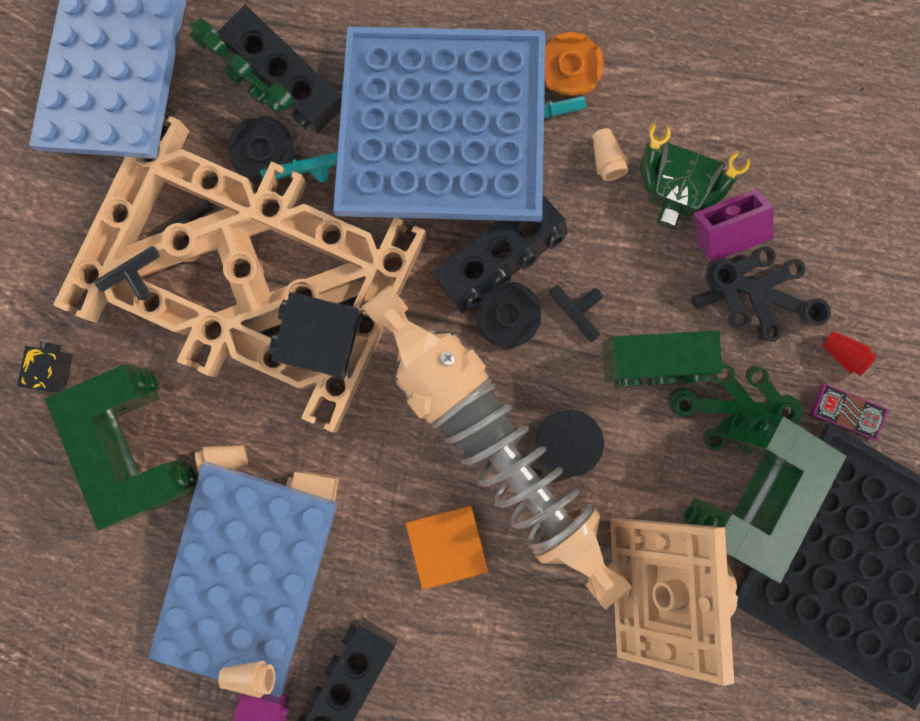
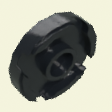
(258, 143)
(509, 315)
(571, 442)

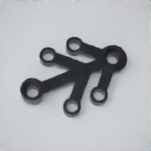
(761, 292)

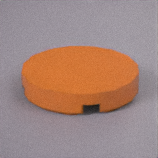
(572, 65)

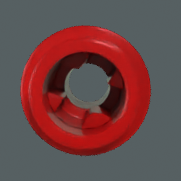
(849, 353)

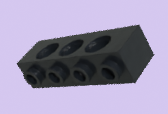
(247, 31)
(482, 253)
(376, 647)

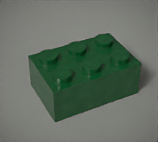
(662, 358)

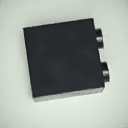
(315, 335)

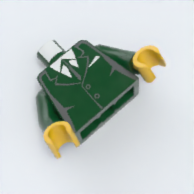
(683, 179)

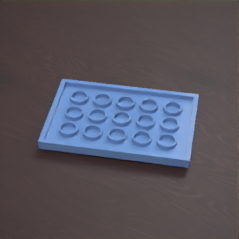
(108, 77)
(242, 575)

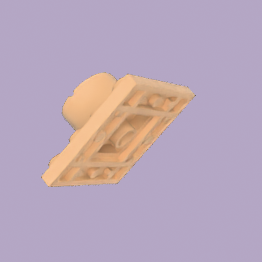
(677, 600)

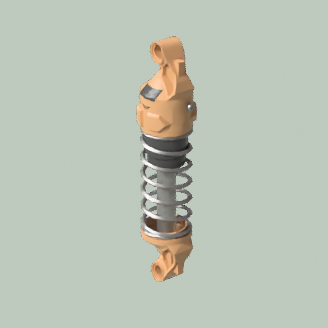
(452, 391)

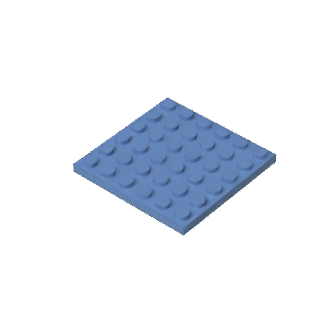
(441, 124)

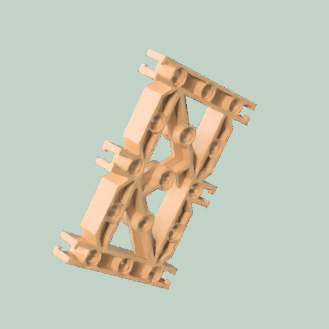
(230, 231)

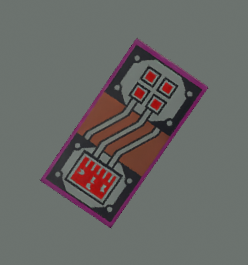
(848, 412)

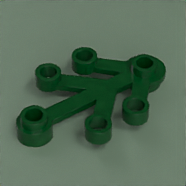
(238, 69)
(742, 399)

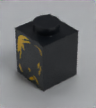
(45, 368)

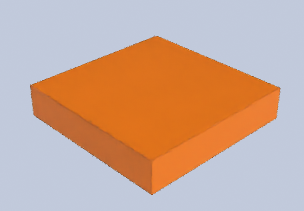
(446, 547)

